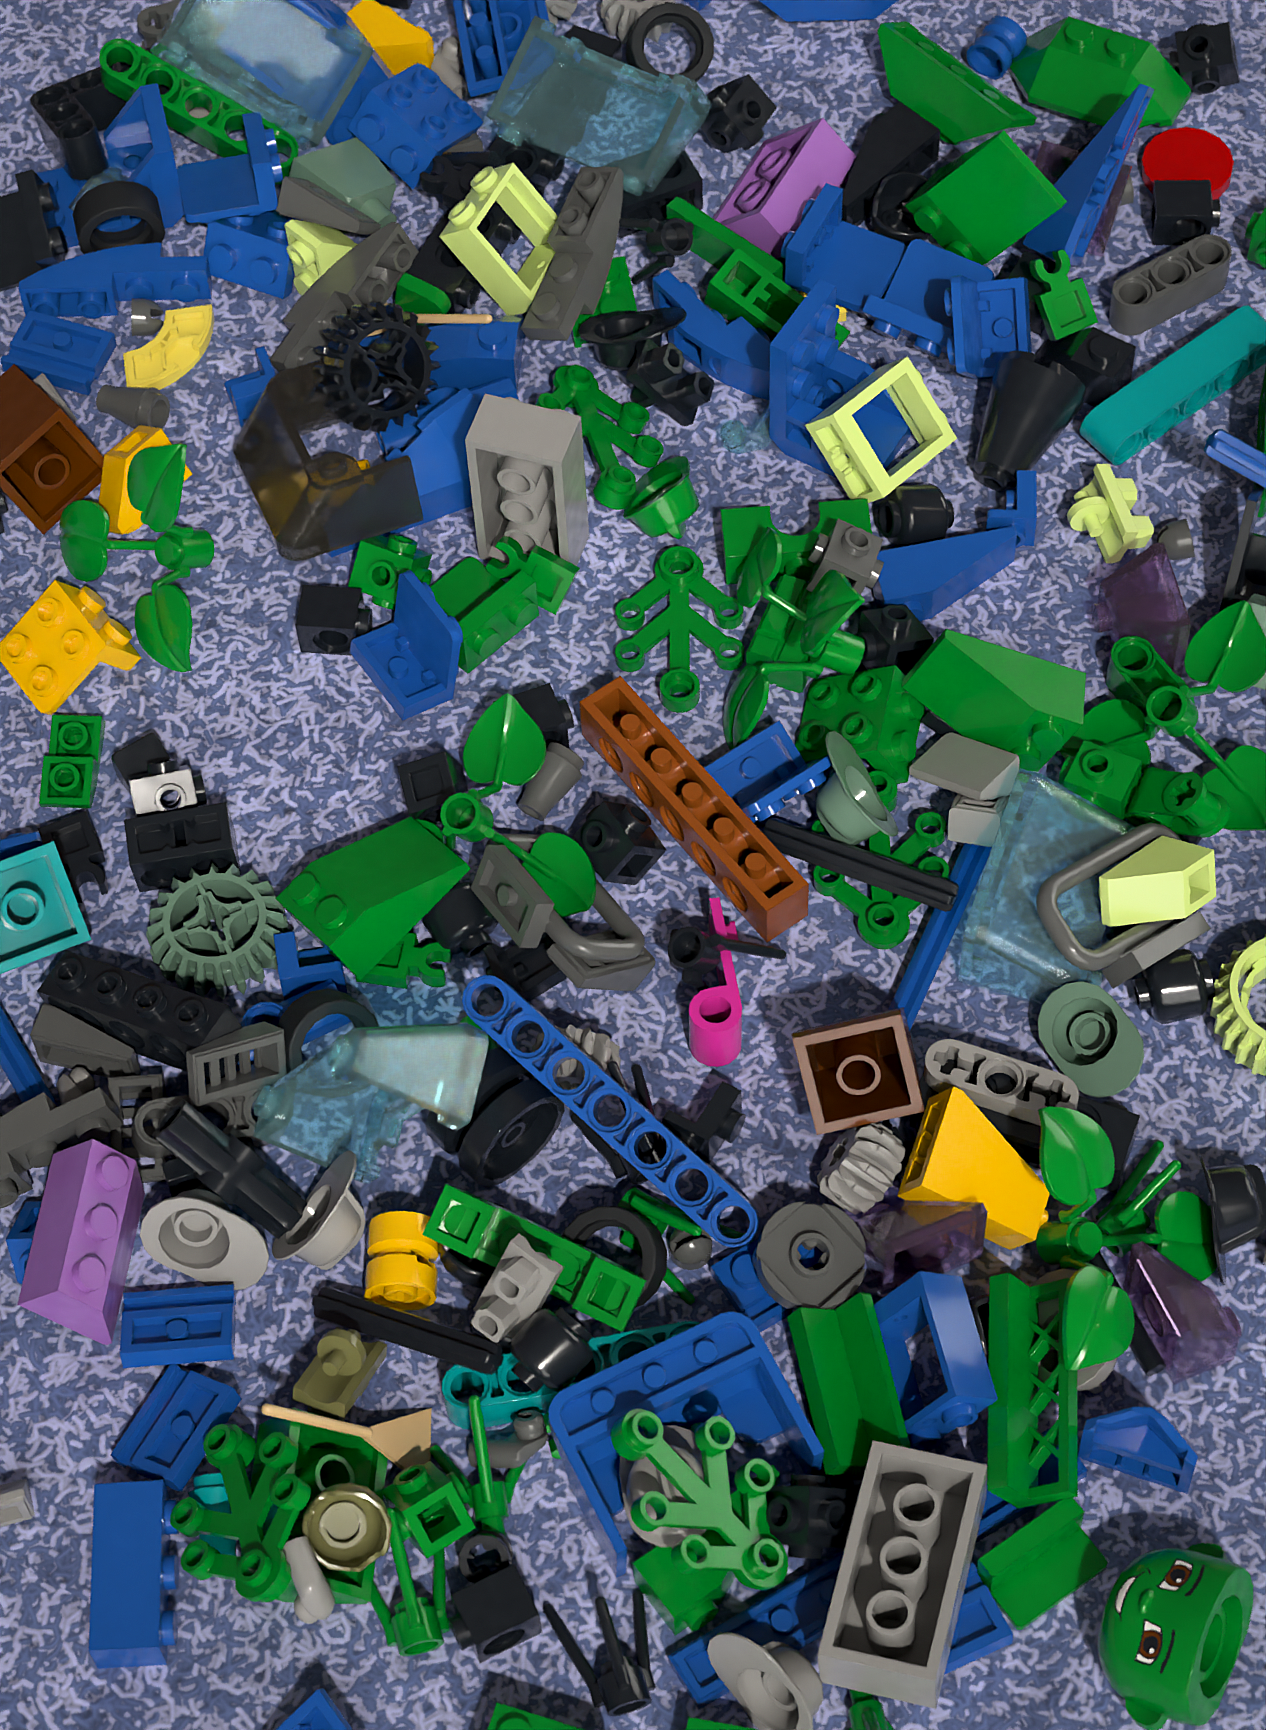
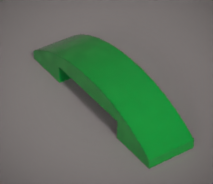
(587, 1280)

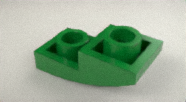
(72, 761)

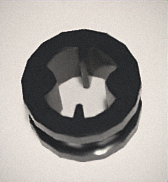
(489, 1539)

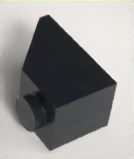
(1095, 358)

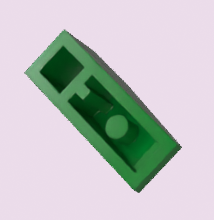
(757, 295)
(685, 1598)

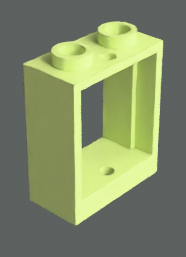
(529, 213)
(839, 433)

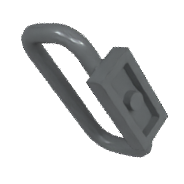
(528, 911)
(1135, 947)

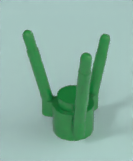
(662, 1215)
(1129, 1217)
(416, 1625)

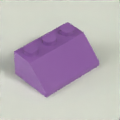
(780, 182)
(84, 1239)

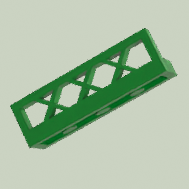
(1013, 1418)

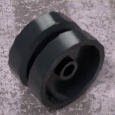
(508, 1122)

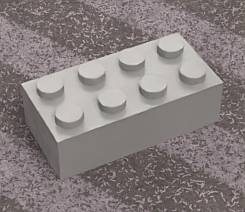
(527, 478)
(903, 1574)

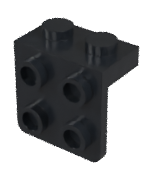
(29, 230)

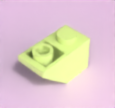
(314, 250)
(1158, 883)

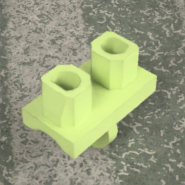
(1105, 512)

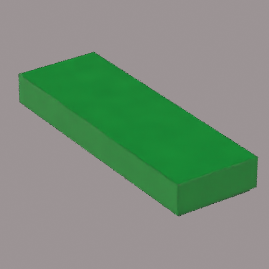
(717, 242)

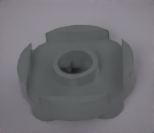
(810, 1226)

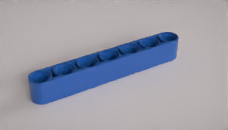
(585, 1101)

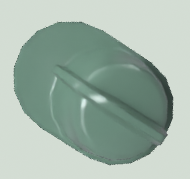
(848, 797)
(1091, 1039)

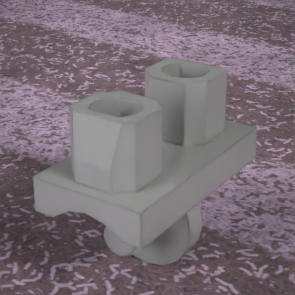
(515, 1290)

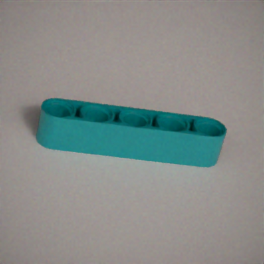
(1177, 386)
(503, 1404)

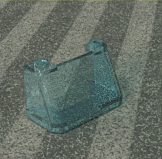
(267, 60)
(596, 108)
(1038, 836)
(366, 1088)

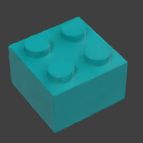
(37, 908)

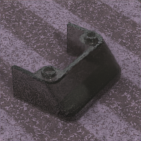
(319, 501)

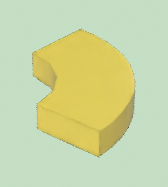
(173, 350)

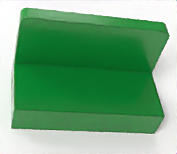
(1041, 1564)

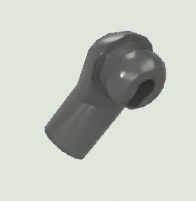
(520, 1446)

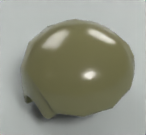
(347, 1527)

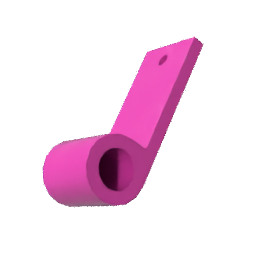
(717, 1011)

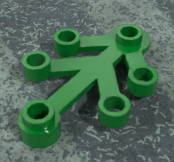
(579, 390)
(679, 622)
(882, 901)
(708, 1501)
(263, 1569)

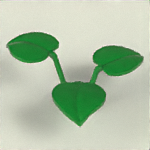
(154, 488)
(827, 646)
(1222, 653)
(512, 749)
(1096, 1315)

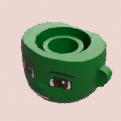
(1175, 1633)

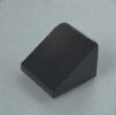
(135, 757)

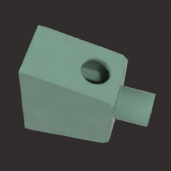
(352, 175)

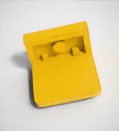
(62, 643)

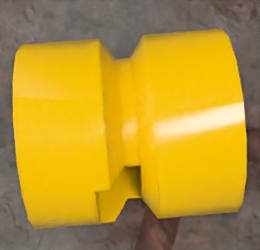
(401, 1261)

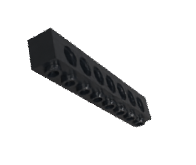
(436, 261)

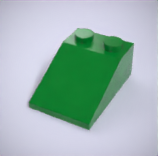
(984, 200)
(1000, 696)
(372, 892)

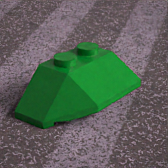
(1094, 71)
(944, 88)

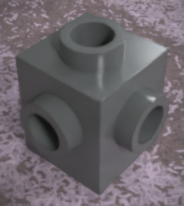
(847, 551)

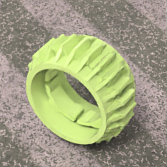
(1231, 1015)

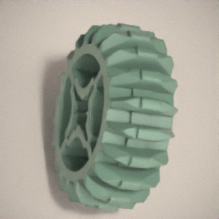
(238, 908)

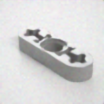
(989, 1063)

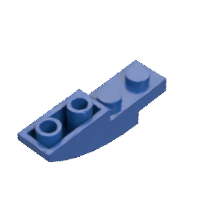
(101, 279)
(729, 353)

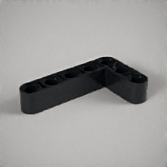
(73, 114)

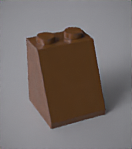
(42, 452)
(859, 1070)

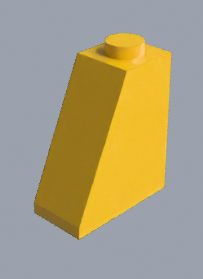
(968, 1160)

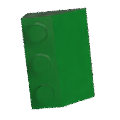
(323, 1461)

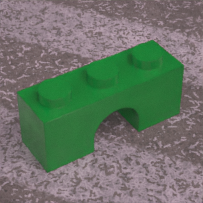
(744, 526)

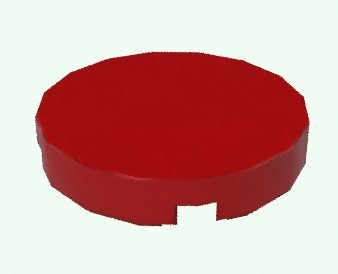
(1188, 155)

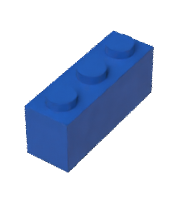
(132, 1575)

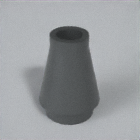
(134, 405)
(552, 782)

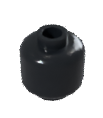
(915, 515)
(460, 921)
(1175, 987)
(550, 1350)

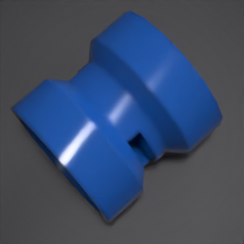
(994, 50)

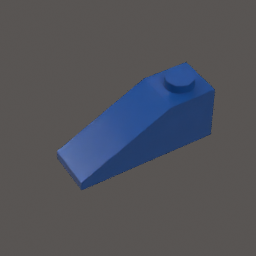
(941, 571)

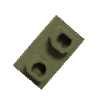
(338, 1373)

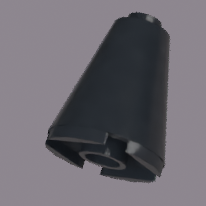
(1024, 416)

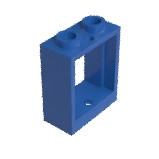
(944, 1306)

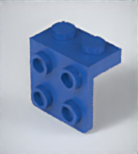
(413, 121)
(233, 183)
(252, 252)
(839, 253)
(916, 296)
(986, 323)
(416, 654)
(765, 771)

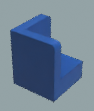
(247, 389)
(305, 969)

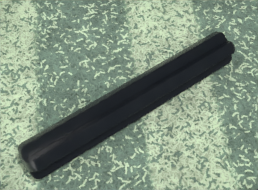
(862, 865)
(408, 1330)

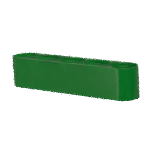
(185, 95)

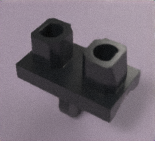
(664, 381)

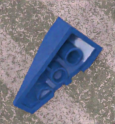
(1089, 183)
(473, 352)
(439, 461)

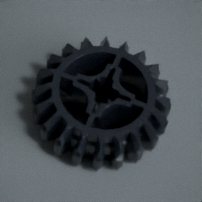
(401, 340)

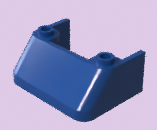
(683, 1381)

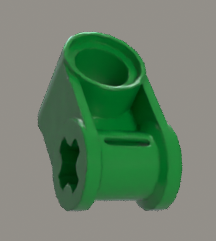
(1150, 674)
(1178, 803)

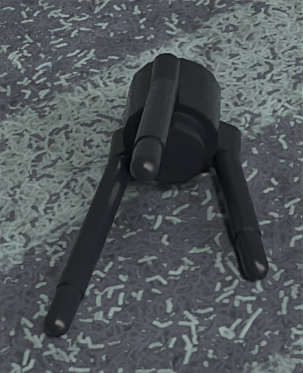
(664, 239)
(700, 953)
(650, 1146)
(622, 1683)

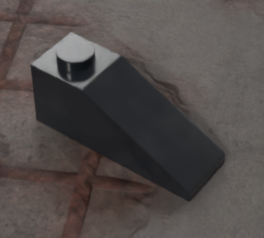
(891, 145)

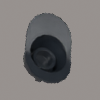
(617, 333)
(1236, 1207)

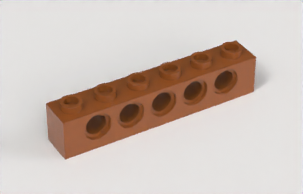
(694, 809)

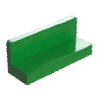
(847, 1382)

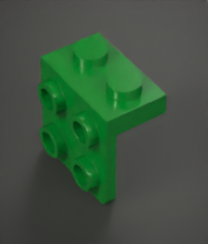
(485, 608)
(869, 713)

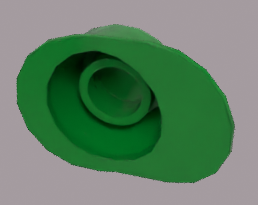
(664, 499)

